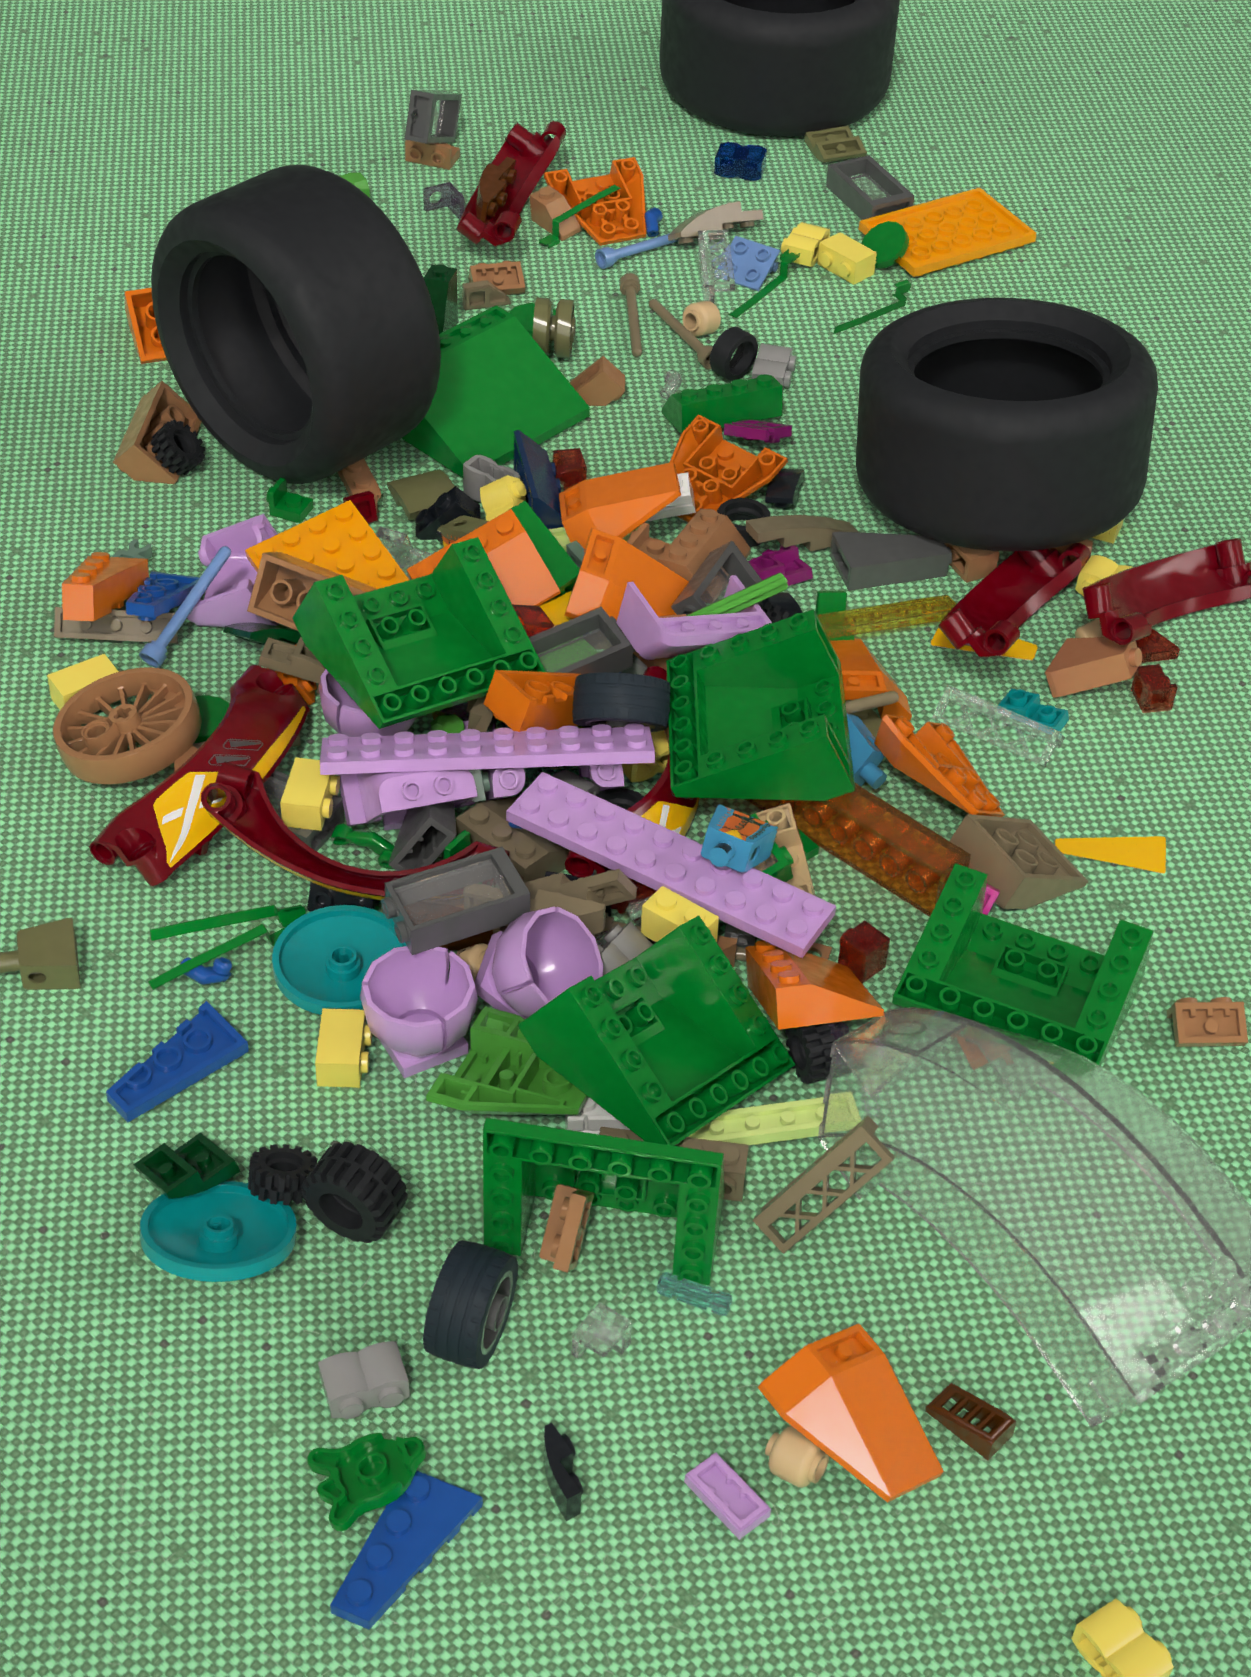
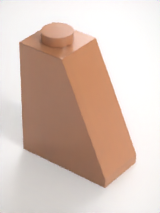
(1091, 664)

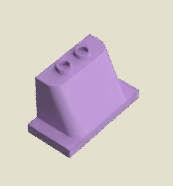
(375, 794)

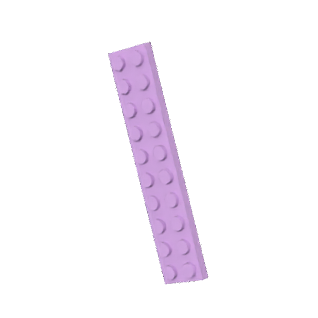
(486, 750)
(667, 859)

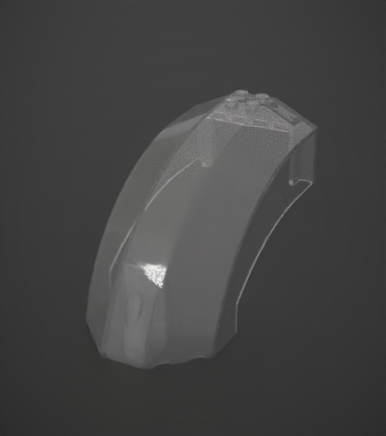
(1058, 1191)

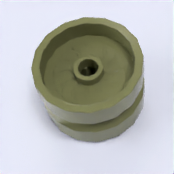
(556, 327)

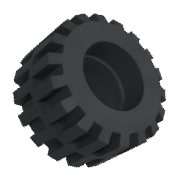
(354, 1192)

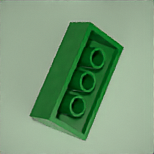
(726, 403)

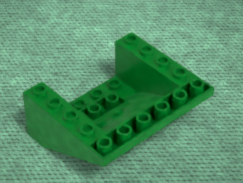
(489, 387)
(418, 640)
(761, 716)
(1022, 977)
(661, 1037)
(622, 1173)

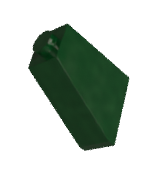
(442, 287)

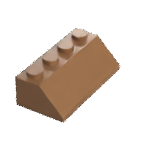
(152, 413)
(699, 537)
(284, 583)

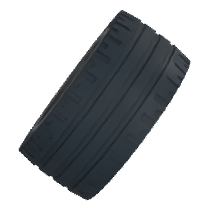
(621, 700)
(470, 1304)

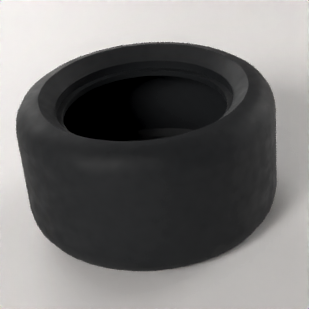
(778, 61)
(296, 322)
(1005, 423)

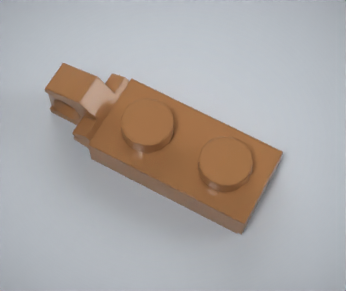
(359, 479)

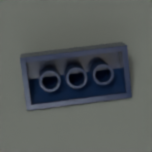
(539, 479)

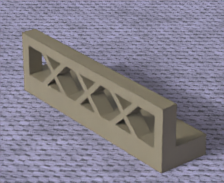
(114, 626)
(815, 1173)

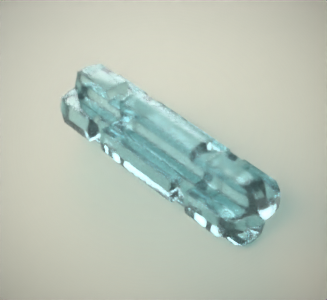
(694, 1294)

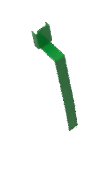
(553, 239)
(786, 259)
(902, 287)
(285, 917)
(213, 953)

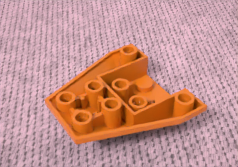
(615, 216)
(720, 468)
(617, 501)
(608, 567)
(867, 677)
(936, 763)
(855, 1411)

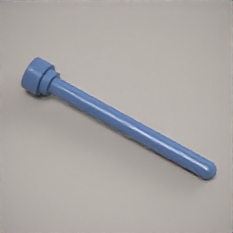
(607, 256)
(155, 652)

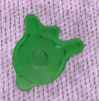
(365, 1474)

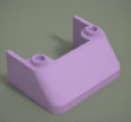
(674, 636)

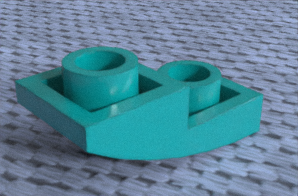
(1029, 706)

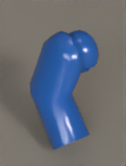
(652, 218)
(212, 974)

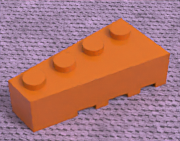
(101, 585)
(532, 699)

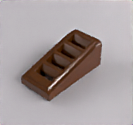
(984, 1443)

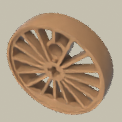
(100, 747)

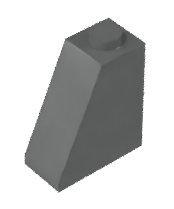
(423, 836)

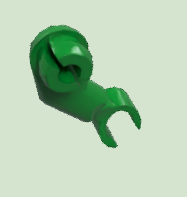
(344, 835)

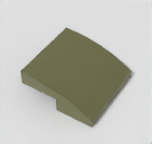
(834, 144)
(419, 491)

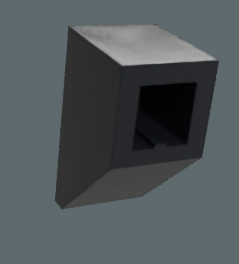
(445, 509)

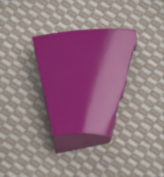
(782, 561)

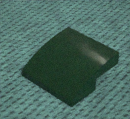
(260, 632)
(188, 1169)

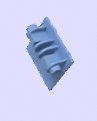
(752, 262)

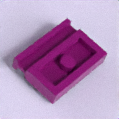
(758, 430)

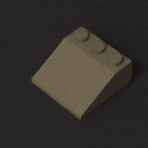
(528, 852)
(1017, 860)

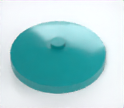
(328, 953)
(217, 1234)

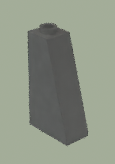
(887, 559)

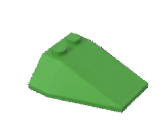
(505, 1074)

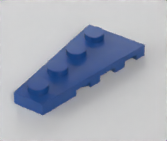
(159, 595)
(186, 1058)
(402, 1546)

